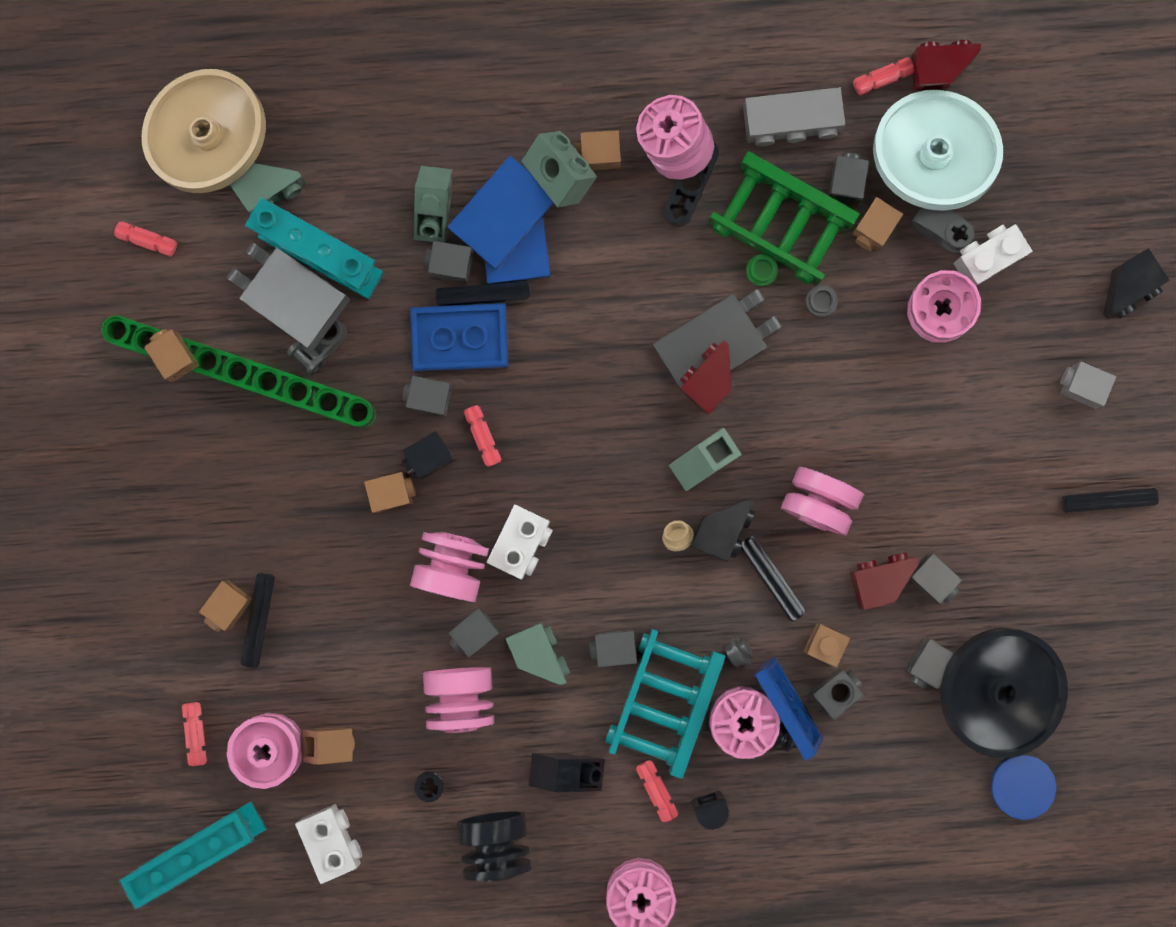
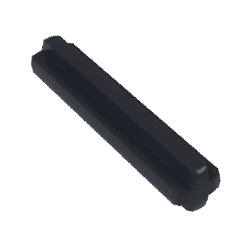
(482, 293)
(1110, 500)
(772, 578)
(257, 620)

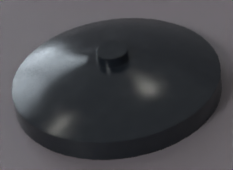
(1004, 692)

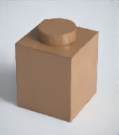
(600, 149)
(876, 225)
(171, 355)
(390, 492)
(225, 606)
(826, 645)
(327, 745)

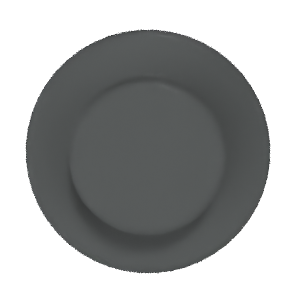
(821, 301)
(739, 652)

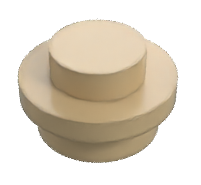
(678, 536)

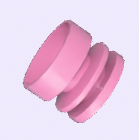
(675, 137)
(962, 302)
(449, 566)
(458, 698)
(743, 702)
(638, 877)

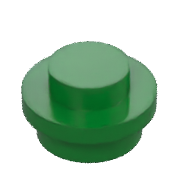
(762, 270)

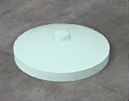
(938, 150)

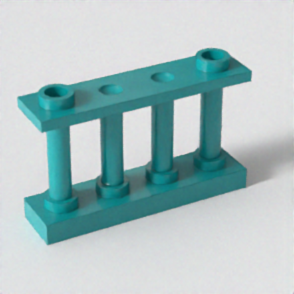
(315, 248)
(688, 726)
(193, 855)

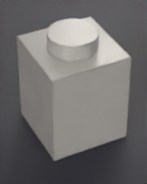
(1087, 384)

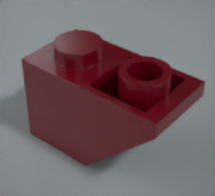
(941, 65)
(711, 381)
(882, 583)

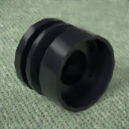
(495, 852)

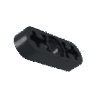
(689, 207)

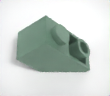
(269, 183)
(432, 203)
(705, 459)
(535, 653)

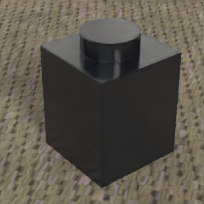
(426, 456)

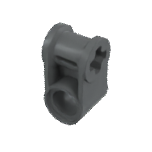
(941, 228)
(322, 351)

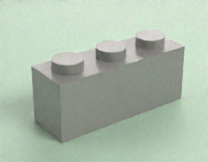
(794, 116)

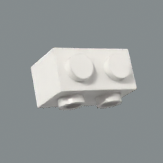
(994, 255)
(519, 542)
(329, 843)

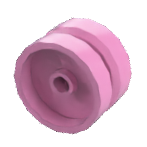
(823, 497)
(250, 761)

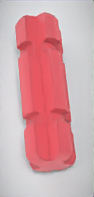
(883, 76)
(145, 238)
(482, 436)
(194, 734)
(657, 791)

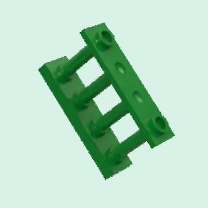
(810, 202)

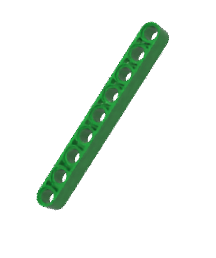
(253, 380)

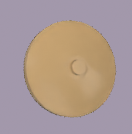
(203, 131)

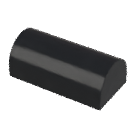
(711, 810)

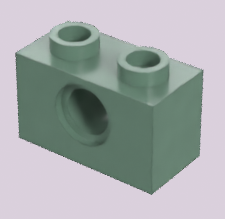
(559, 168)

